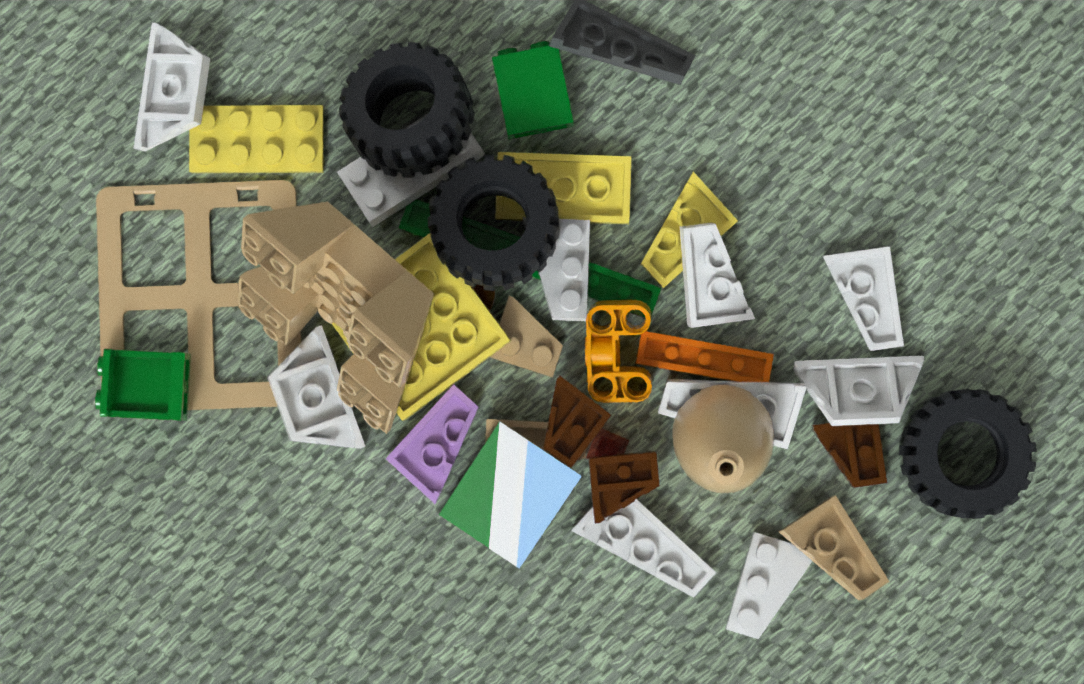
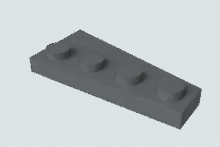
(614, 41)

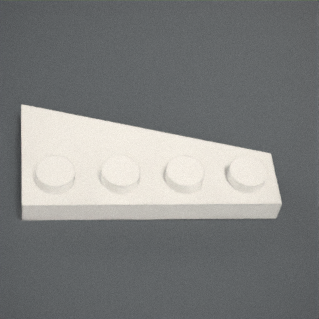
(779, 399)
(649, 545)

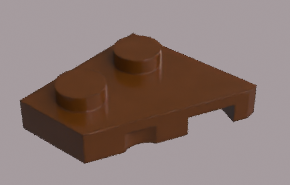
(572, 423)
(854, 451)
(621, 480)

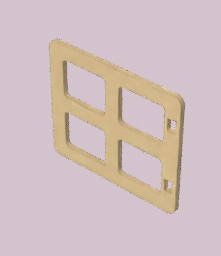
(198, 294)

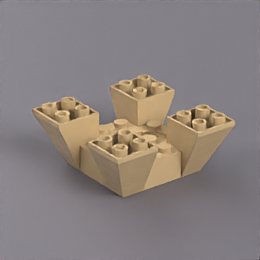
(326, 264)

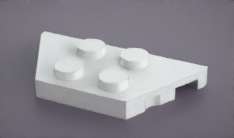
(171, 89)
(860, 388)
(309, 396)

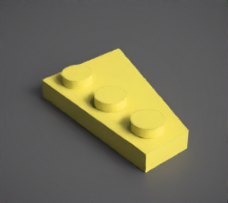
(693, 207)

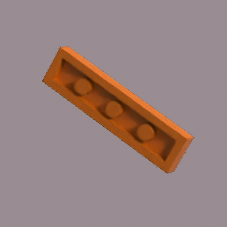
(703, 358)

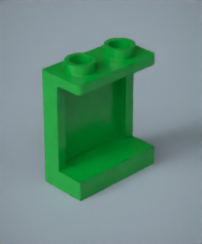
(532, 90)
(143, 384)

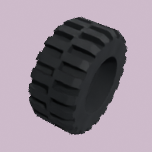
(389, 76)
(494, 179)
(1012, 449)

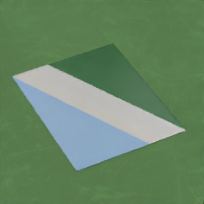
(509, 494)

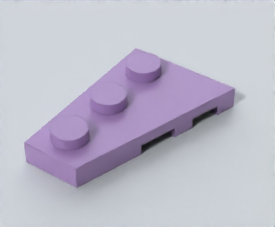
(434, 443)

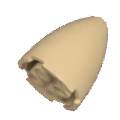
(723, 438)

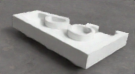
(709, 280)
(870, 294)
(765, 583)

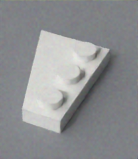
(566, 272)

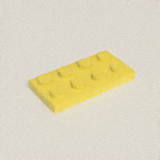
(258, 139)
(583, 186)

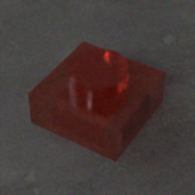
(607, 444)

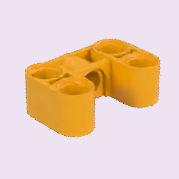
(603, 351)

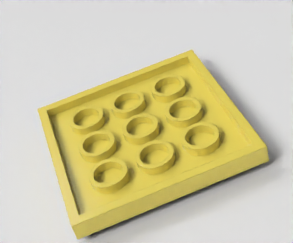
(456, 333)

